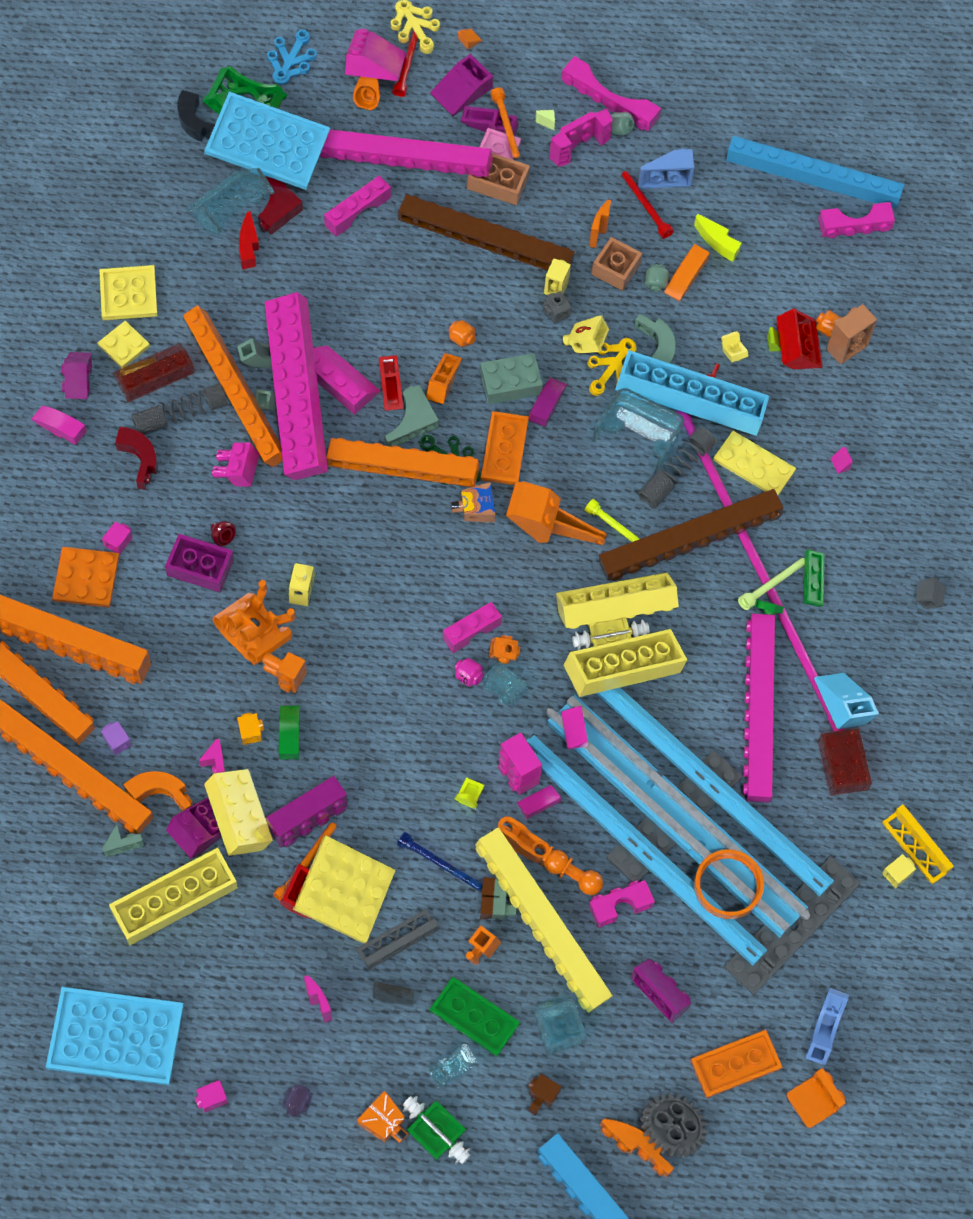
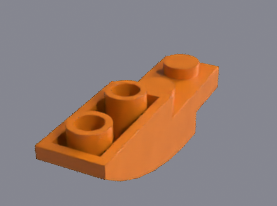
(631, 1138)

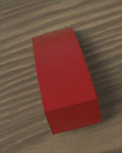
(248, 242)
(390, 383)

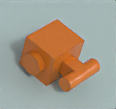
(483, 943)

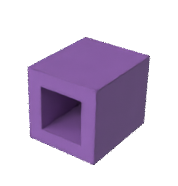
(116, 737)

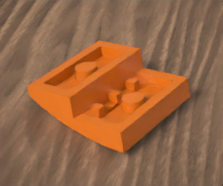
(600, 223)

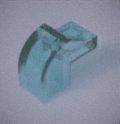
(453, 1066)

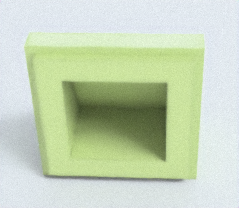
(546, 118)

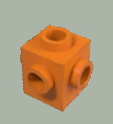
(504, 649)

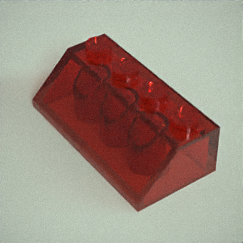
(154, 372)

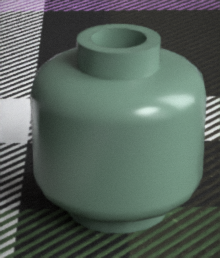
(622, 123)
(656, 278)

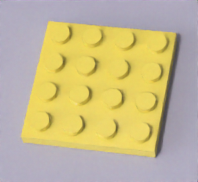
(344, 889)

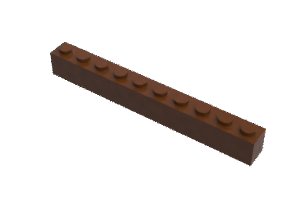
(482, 233)
(690, 535)

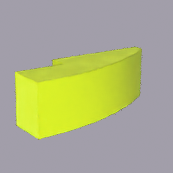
(717, 237)

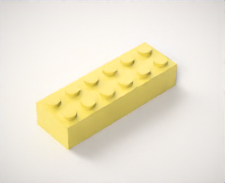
(617, 600)
(625, 662)
(173, 896)

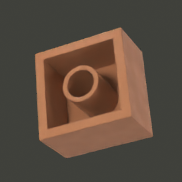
(616, 263)

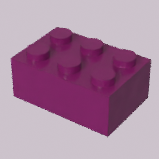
(199, 563)

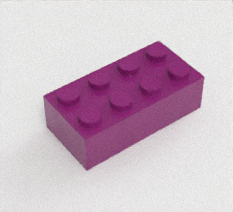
(307, 812)

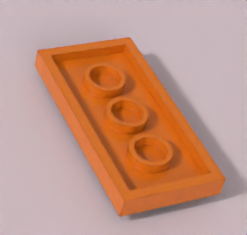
(504, 448)
(736, 1064)

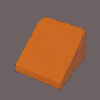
(468, 38)

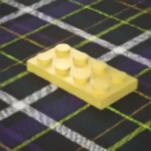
(754, 463)

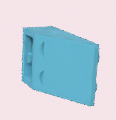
(846, 701)

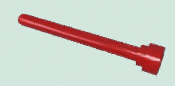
(400, 88)
(665, 229)

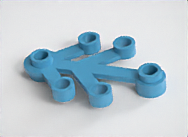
(291, 59)

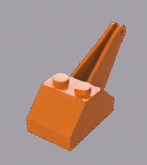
(539, 515)

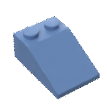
(669, 170)

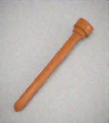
(498, 96)
(278, 893)

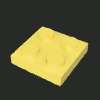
(123, 344)

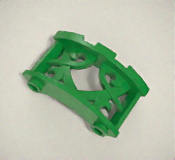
(264, 93)

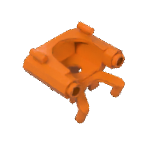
(244, 635)

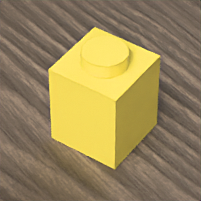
(899, 870)

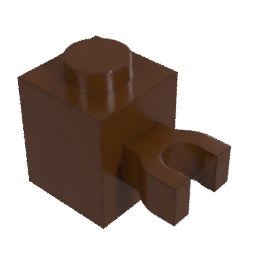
(544, 1092)

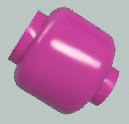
(469, 672)

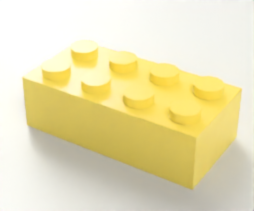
(238, 812)

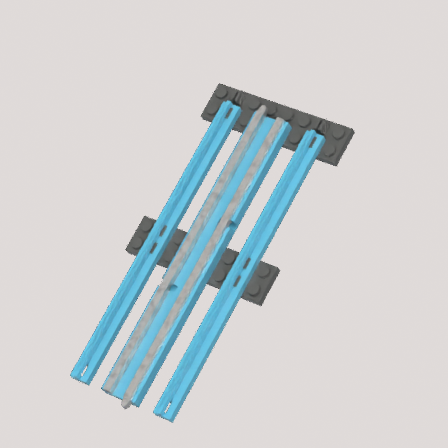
(681, 818)

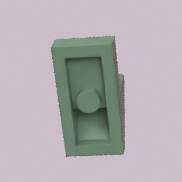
(116, 845)

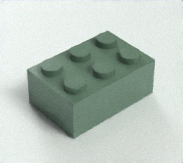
(511, 378)

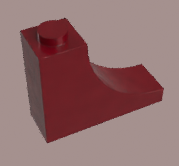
(281, 207)

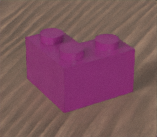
(77, 373)

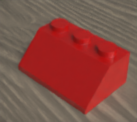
(799, 340)

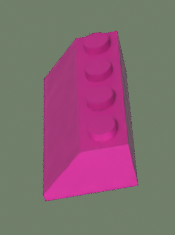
(342, 380)

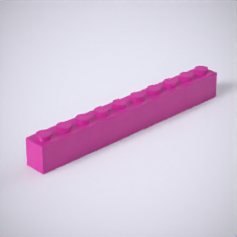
(408, 153)
(760, 708)

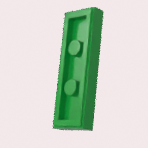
(814, 578)

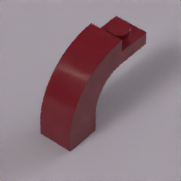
(138, 444)

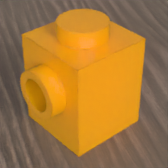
(250, 728)

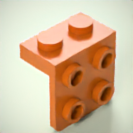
(816, 1098)

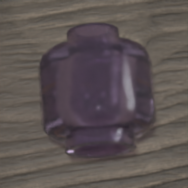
(297, 1100)

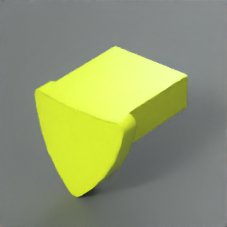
(469, 793)

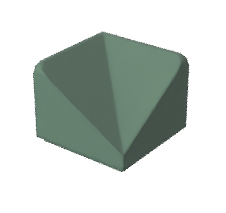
(266, 399)

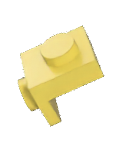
(733, 347)

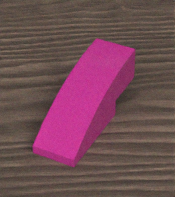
(60, 424)

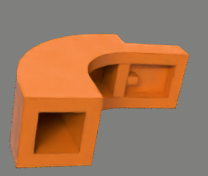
(158, 783)

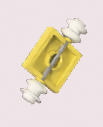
(609, 632)

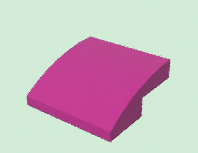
(317, 996)

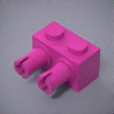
(241, 464)

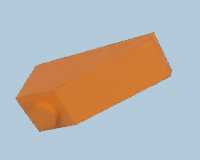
(443, 378)

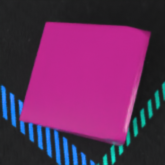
(842, 460)

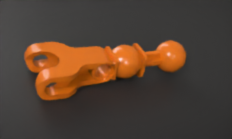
(555, 861)

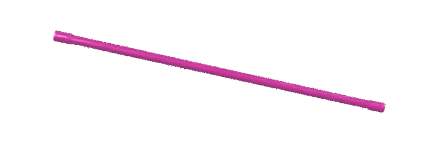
(761, 572)

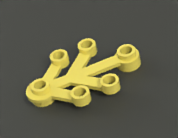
(414, 23)

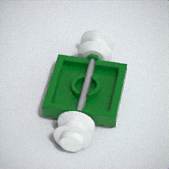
(436, 1130)

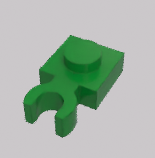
(769, 608)

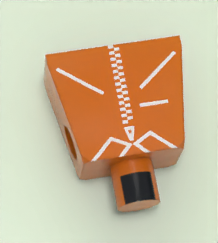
(383, 1119)

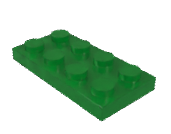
(474, 1016)

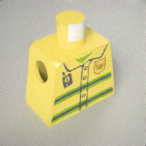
(302, 581)

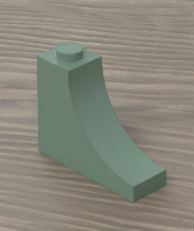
(417, 419)

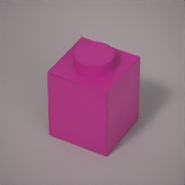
(117, 537)
(211, 1096)

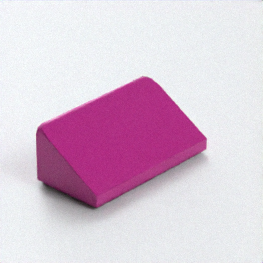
(574, 728)
(539, 801)

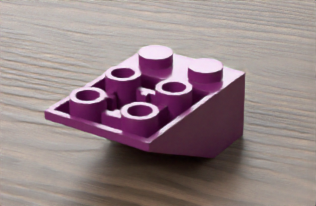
(463, 85)
(195, 828)

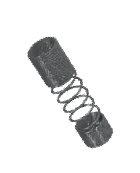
(155, 418)
(661, 485)

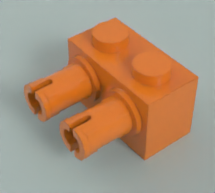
(289, 670)

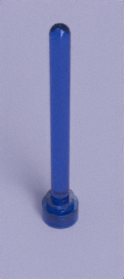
(406, 841)

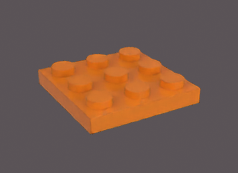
(85, 577)

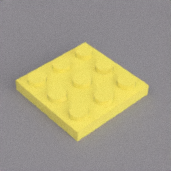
(128, 292)

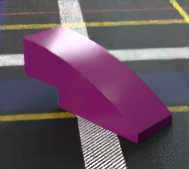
(487, 118)
(547, 402)

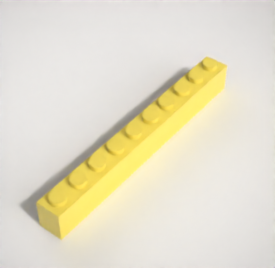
(543, 920)

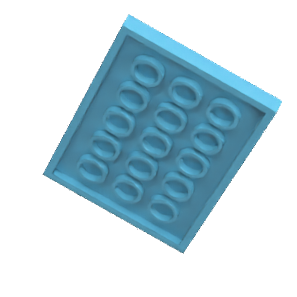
(267, 139)
(115, 1036)

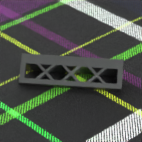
(399, 943)

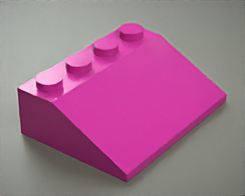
(373, 57)

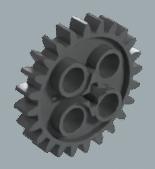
(674, 1125)

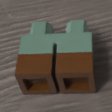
(494, 901)

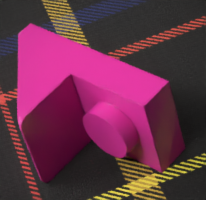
(214, 757)

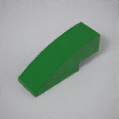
(289, 732)

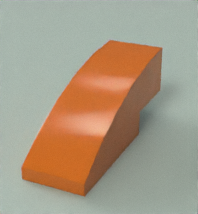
(687, 272)

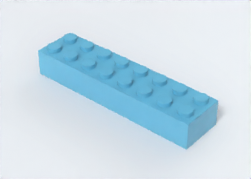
(693, 392)

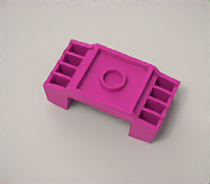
(579, 131)

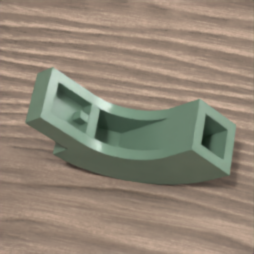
(661, 334)
(255, 354)

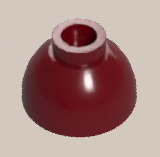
(223, 533)

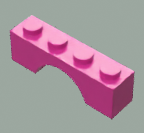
(342, 215)
(835, 223)

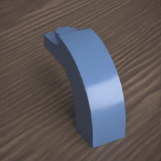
(826, 1026)

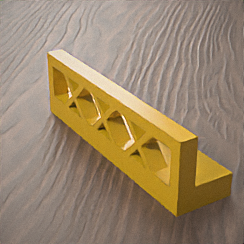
(923, 839)

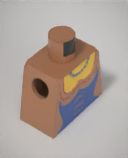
(476, 504)

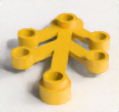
(614, 363)

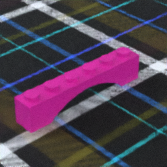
(580, 76)

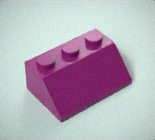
(661, 989)

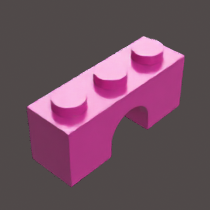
(464, 630)
(636, 895)

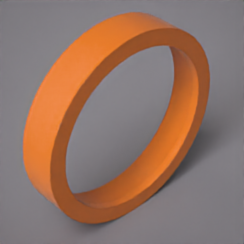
(735, 855)

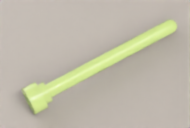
(748, 600)

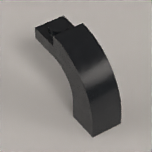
(191, 124)

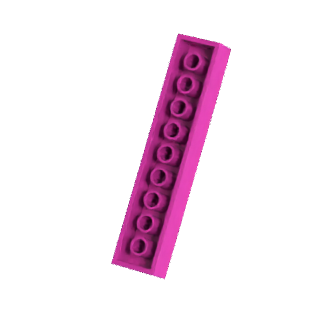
(296, 386)

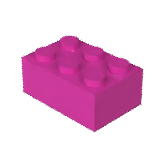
(519, 764)

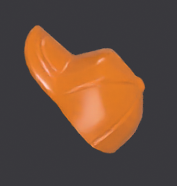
(367, 93)

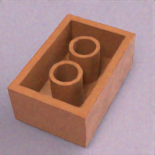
(504, 182)
(851, 333)

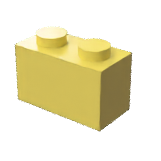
(557, 277)

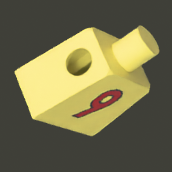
(587, 335)

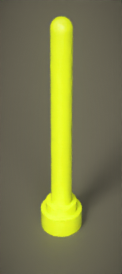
(594, 508)

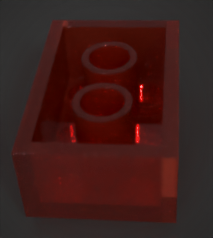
(844, 762)

